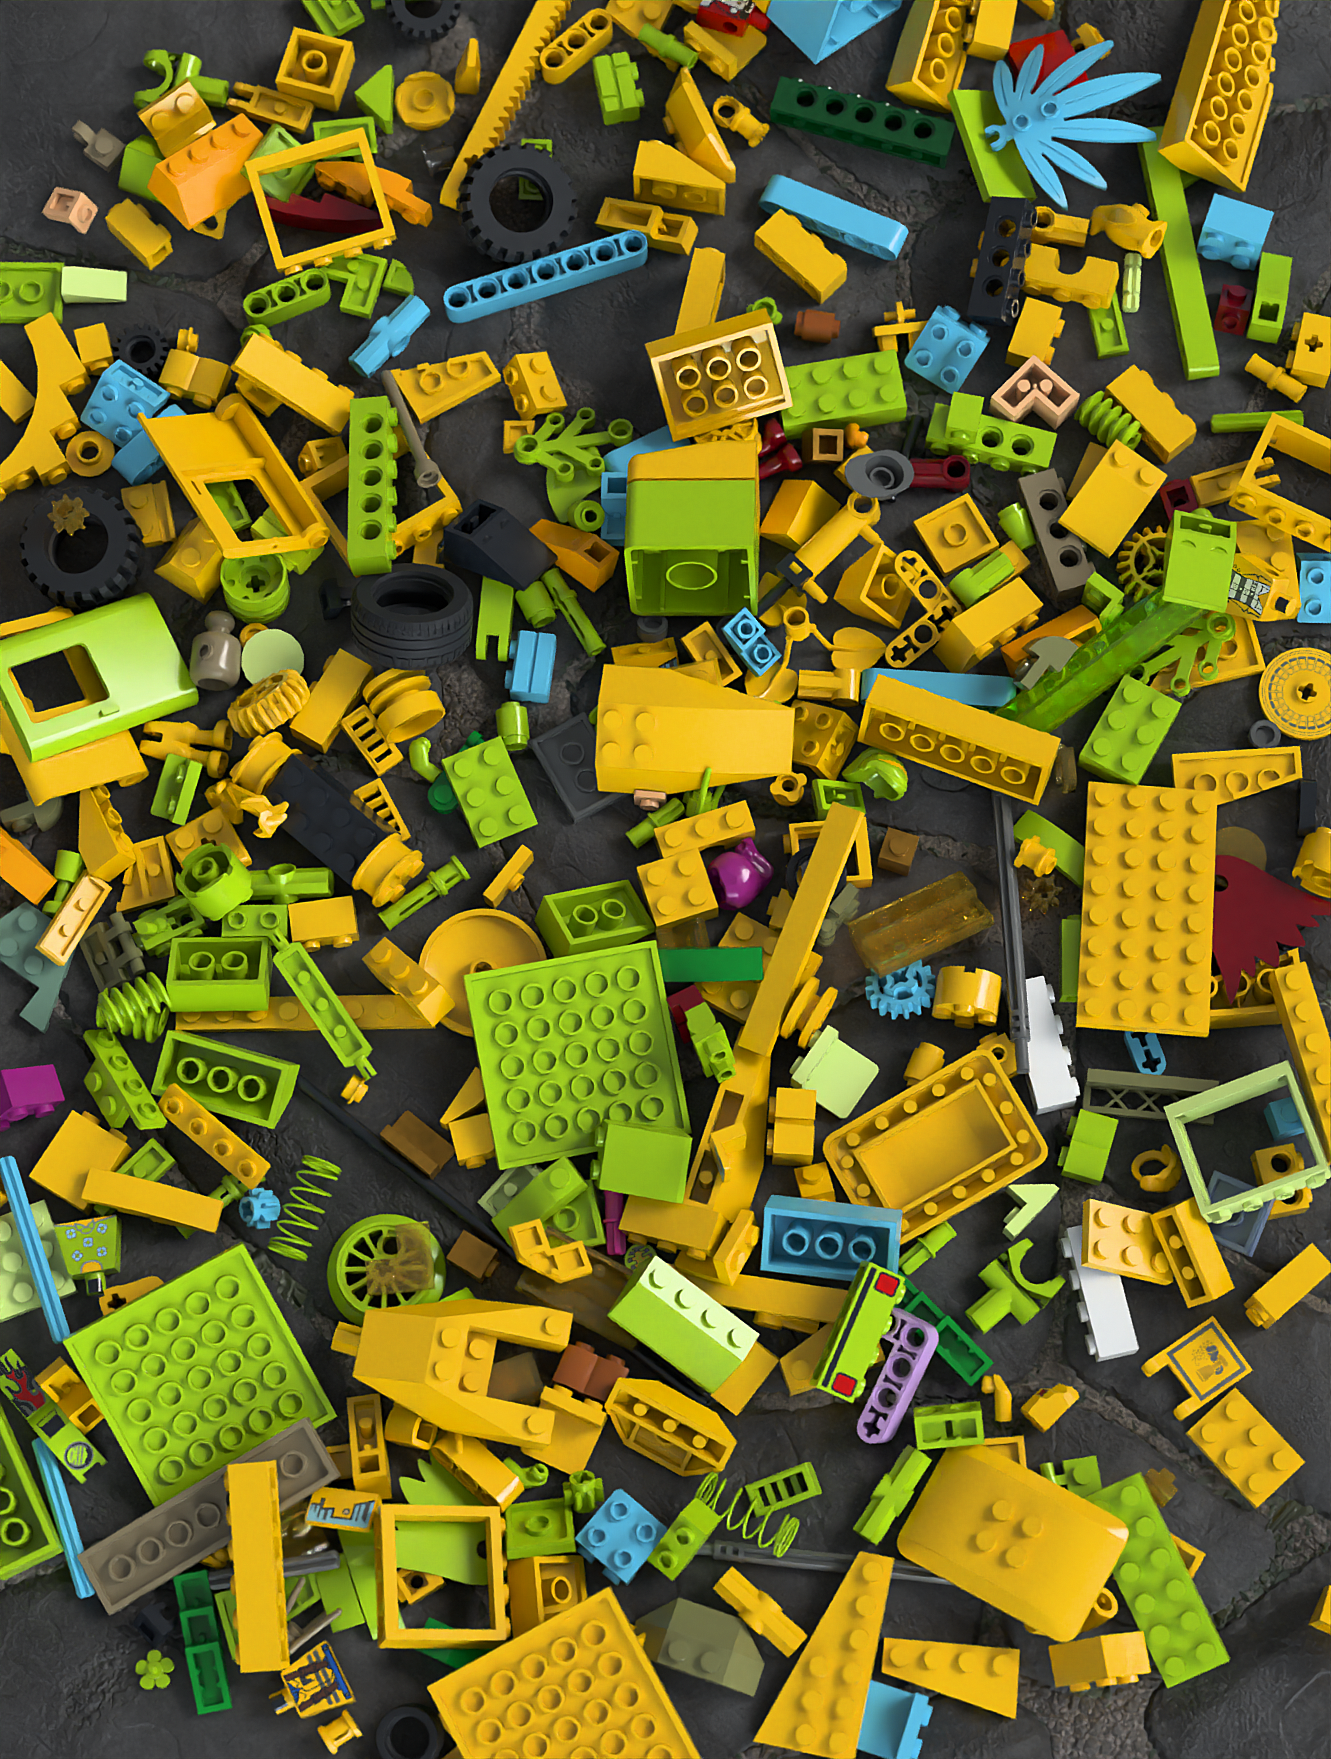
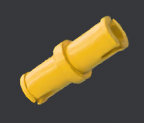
(1276, 378)

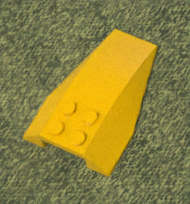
(668, 727)

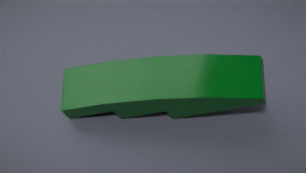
(711, 963)
(954, 1345)
(202, 1641)

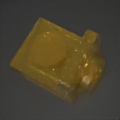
(1066, 770)

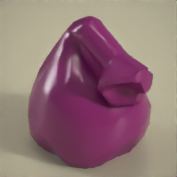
(739, 876)

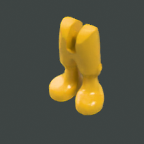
(179, 737)

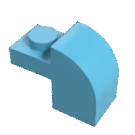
(614, 506)

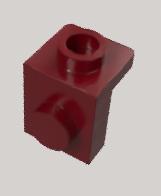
(1233, 309)

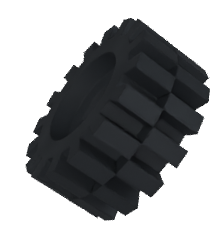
(138, 337)

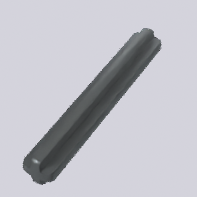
(291, 1567)

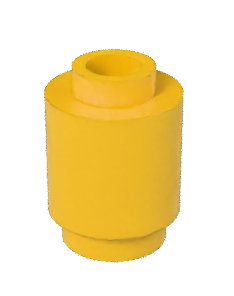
(923, 1063)

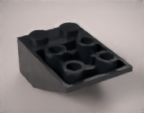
(496, 546)

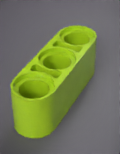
(295, 286)

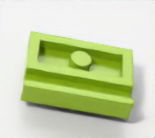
(334, 16)

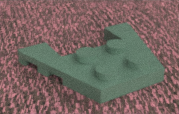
(18, 937)

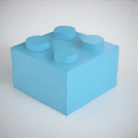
(1234, 232)

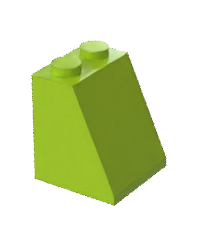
(641, 1160)

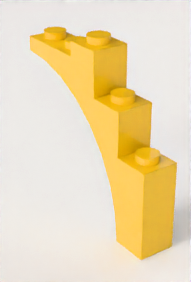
(53, 417)

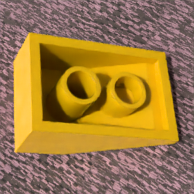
(673, 180)
(1112, 498)

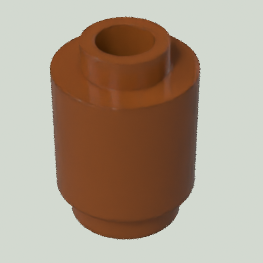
(817, 326)

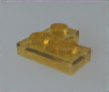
(411, 1269)

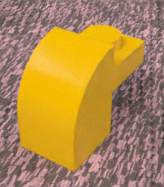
(70, 1394)

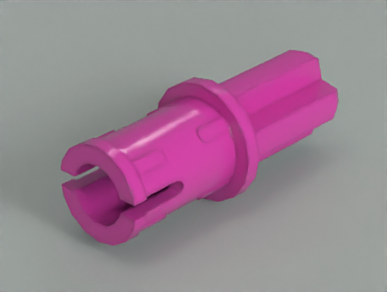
(613, 1213)

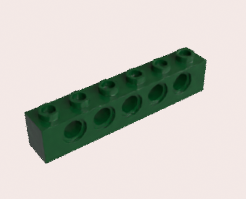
(870, 135)

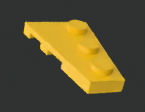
(446, 384)

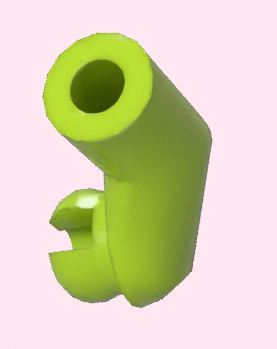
(419, 759)
(530, 1476)

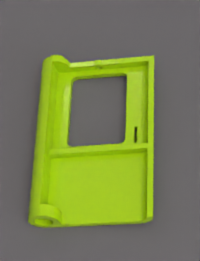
(132, 659)

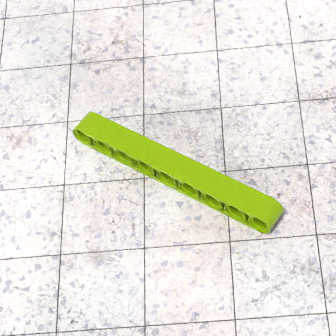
(1179, 262)

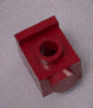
(1178, 492)

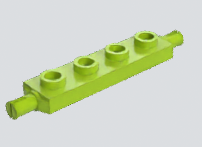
(322, 1004)

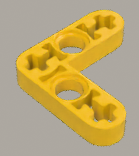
(931, 606)

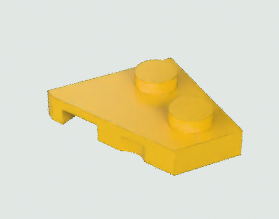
(149, 878)

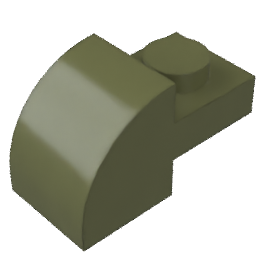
(1045, 653)
(23, 815)

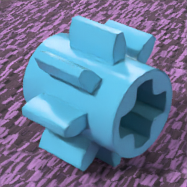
(259, 1208)

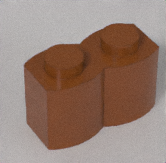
(588, 1373)

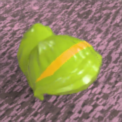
(880, 772)

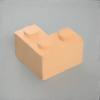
(1034, 389)

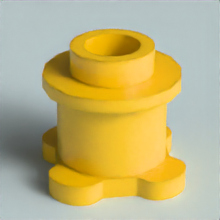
(792, 780)
(1036, 856)

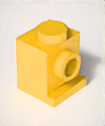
(407, 1592)

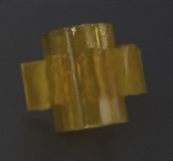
(75, 518)
(1036, 899)
(1160, 1485)

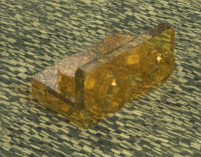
(297, 1536)

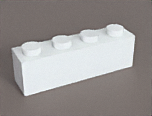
(1048, 1061)
(1101, 1304)

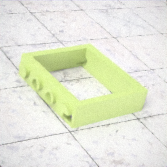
(1229, 1095)

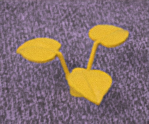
(851, 648)

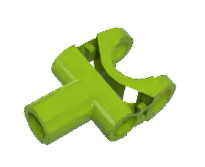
(211, 90)
(1010, 1291)

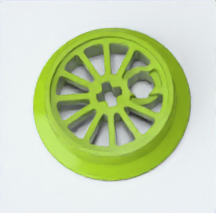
(345, 1248)

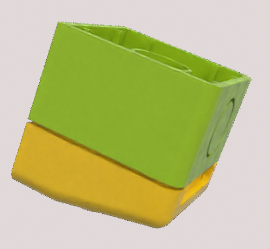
(693, 530)

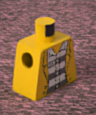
(1258, 590)

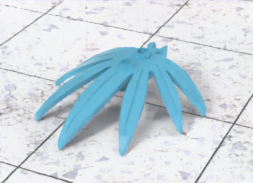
(1041, 116)

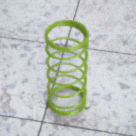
(324, 1169)
(779, 1547)

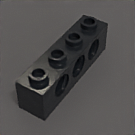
(989, 276)

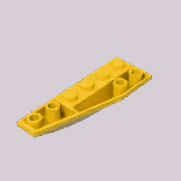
(738, 1100)

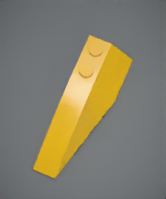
(930, 54)

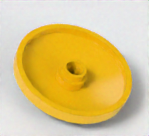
(473, 944)

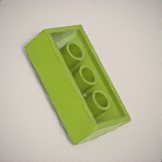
(226, 1077)
(682, 1324)

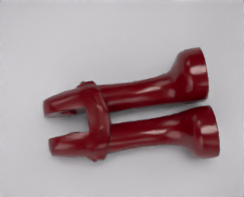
(785, 459)

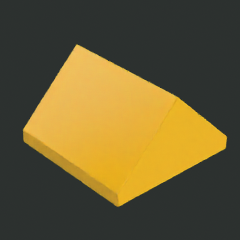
(798, 513)

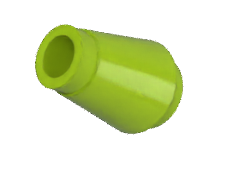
(1017, 526)

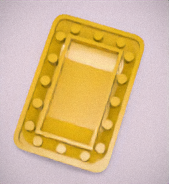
(938, 1145)
(1013, 1539)

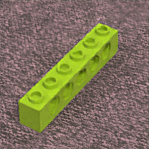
(366, 417)

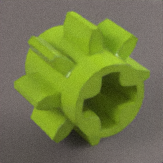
(583, 1491)

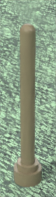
(425, 471)

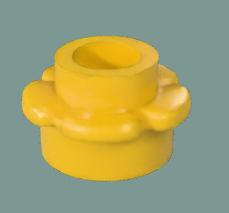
(187, 341)
(354, 1089)

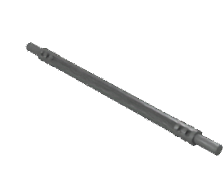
(1011, 929)
(809, 1560)

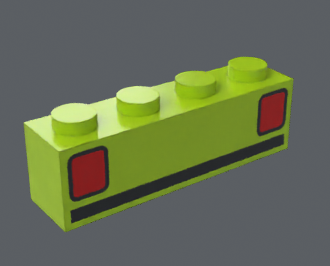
(858, 1331)

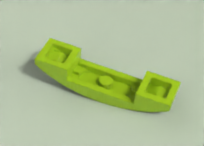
(1068, 851)
(354, 1546)

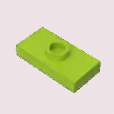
(230, 504)

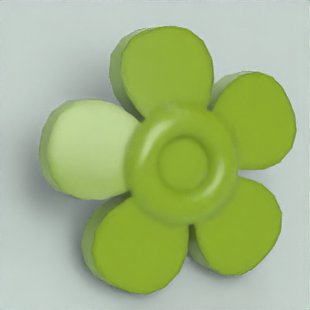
(155, 1670)

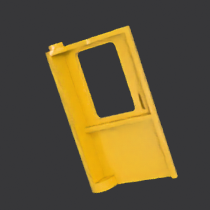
(228, 448)
(81, 767)

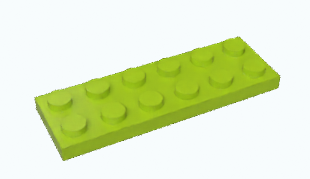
(1160, 1586)

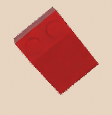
(1056, 51)

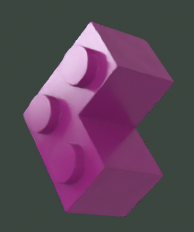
(27, 1093)

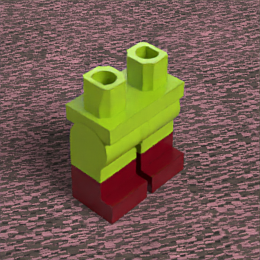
(697, 1023)

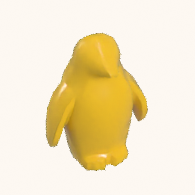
(1129, 227)

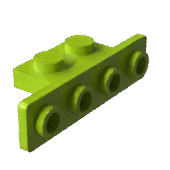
(118, 1085)

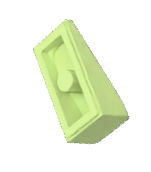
(93, 285)
(508, 1187)

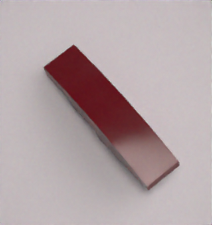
(327, 216)

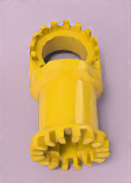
(741, 121)

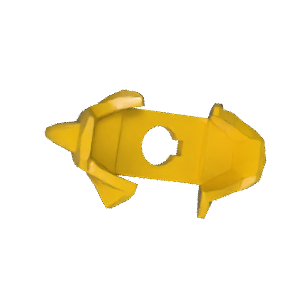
(235, 799)

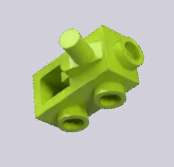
(158, 927)

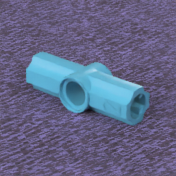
(389, 336)

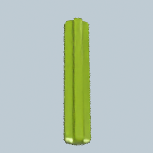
(1250, 421)

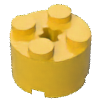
(1314, 862)
(967, 996)

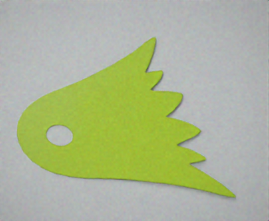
(439, 1547)

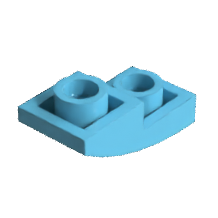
(750, 643)

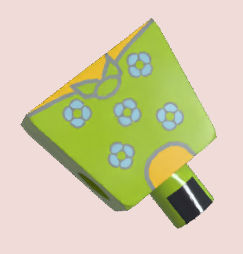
(91, 1250)

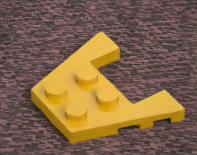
(634, 14)

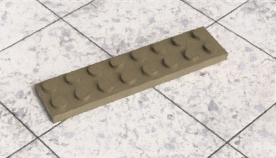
(195, 1520)

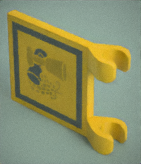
(1203, 1363)

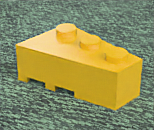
(1274, 548)
(987, 626)
(801, 1362)

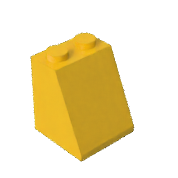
(193, 562)

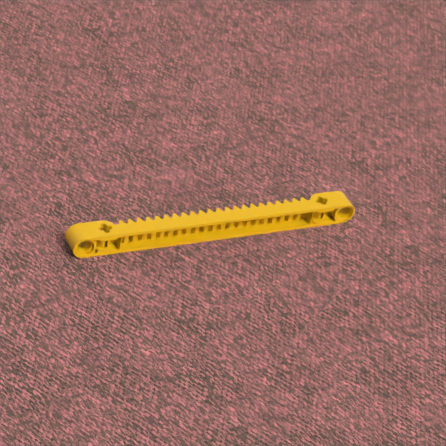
(507, 91)

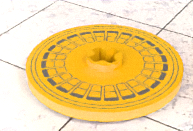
(1282, 700)

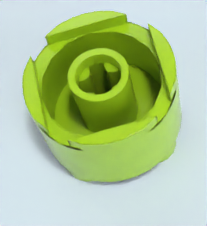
(214, 880)

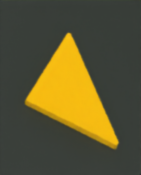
(1236, 659)

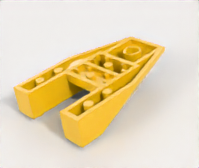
(441, 1362)

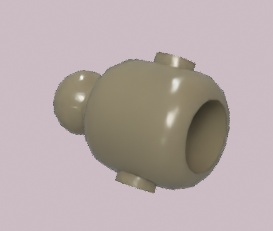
(216, 654)

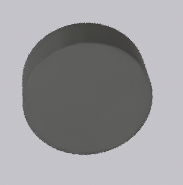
(652, 628)
(1264, 735)

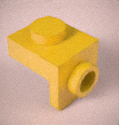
(815, 1182)

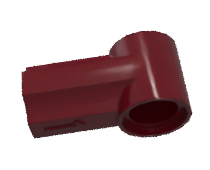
(935, 473)

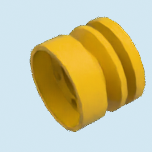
(403, 704)

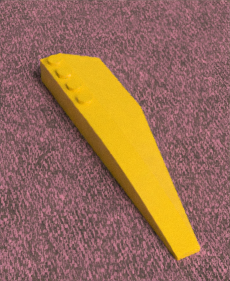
(1223, 92)

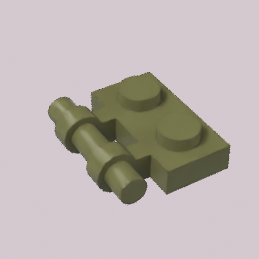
(840, 912)
(103, 954)

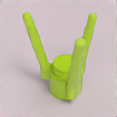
(702, 800)

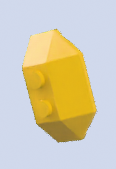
(695, 130)
(669, 1427)

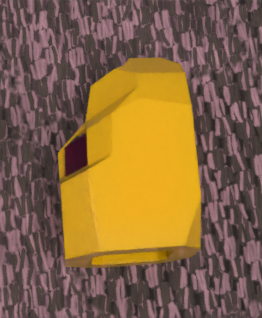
(1049, 1405)

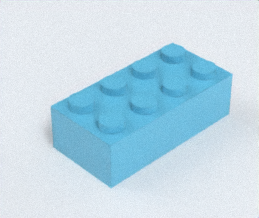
(828, 1237)

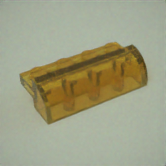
(919, 924)
(585, 1296)

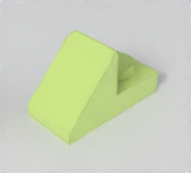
(1032, 1199)

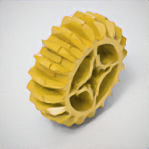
(1146, 546)
(268, 703)

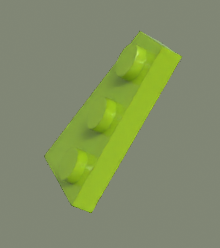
(227, 1603)

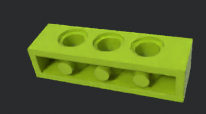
(1007, 436)

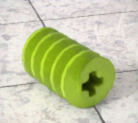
(1106, 422)
(132, 1001)
(150, 1027)

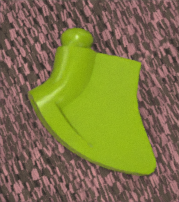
(562, 494)

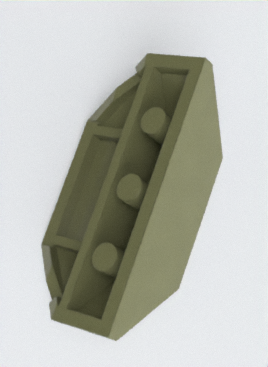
(702, 1645)

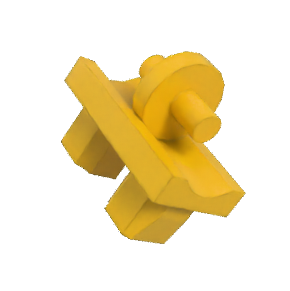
(887, 334)

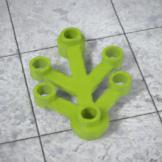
(569, 443)
(1186, 648)

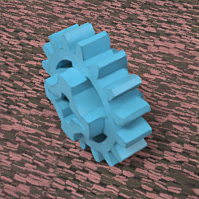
(901, 990)

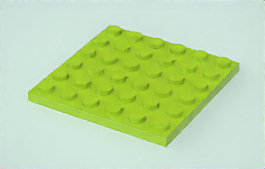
(574, 1047)
(197, 1373)

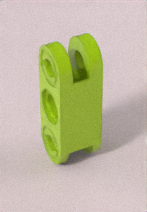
(495, 618)

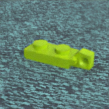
(148, 1163)

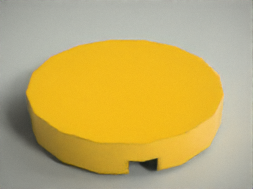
(425, 101)

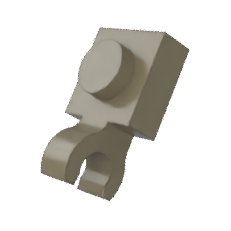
(101, 148)

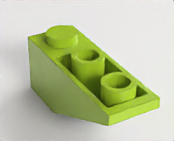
(1269, 298)

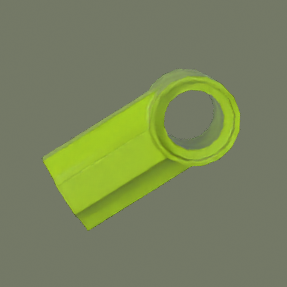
(976, 583)

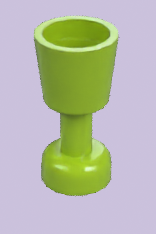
(67, 870)

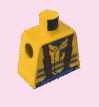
(313, 1684)

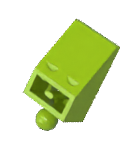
(1198, 560)

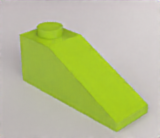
(542, 1196)

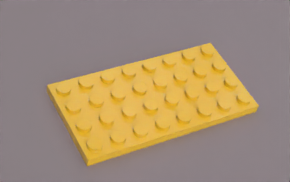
(1147, 909)

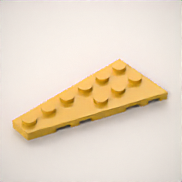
(829, 1686)

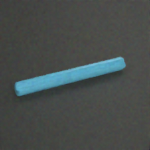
(63, 1516)

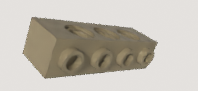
(1063, 581)

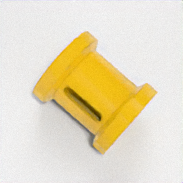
(339, 1731)

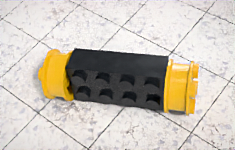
(329, 819)

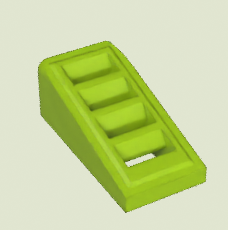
(809, 1476)

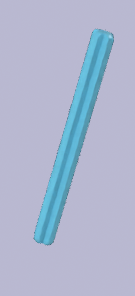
(33, 1249)

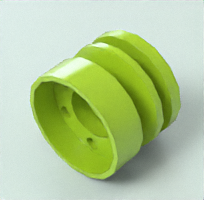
(244, 574)

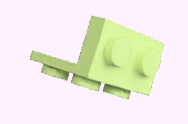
(834, 1071)

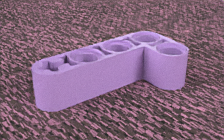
(891, 1377)

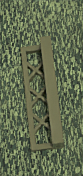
(1142, 1084)

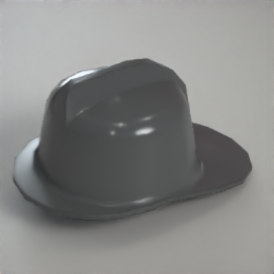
(879, 474)

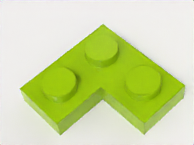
(363, 280)

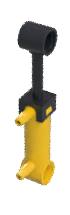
(800, 569)

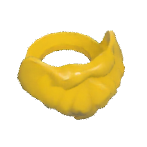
(1167, 1178)

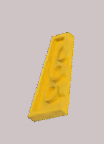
(1236, 771)
(964, 1672)

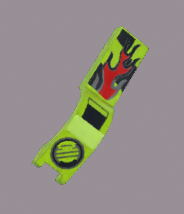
(47, 1417)

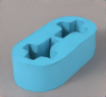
(1137, 1052)

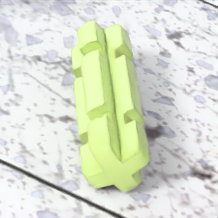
(1131, 282)

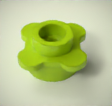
(769, 304)

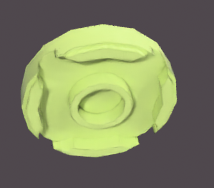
(269, 653)

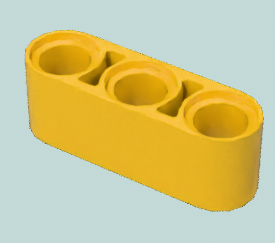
(580, 33)
(478, 1470)

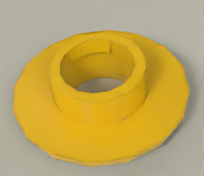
(94, 466)

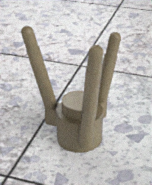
(298, 1636)

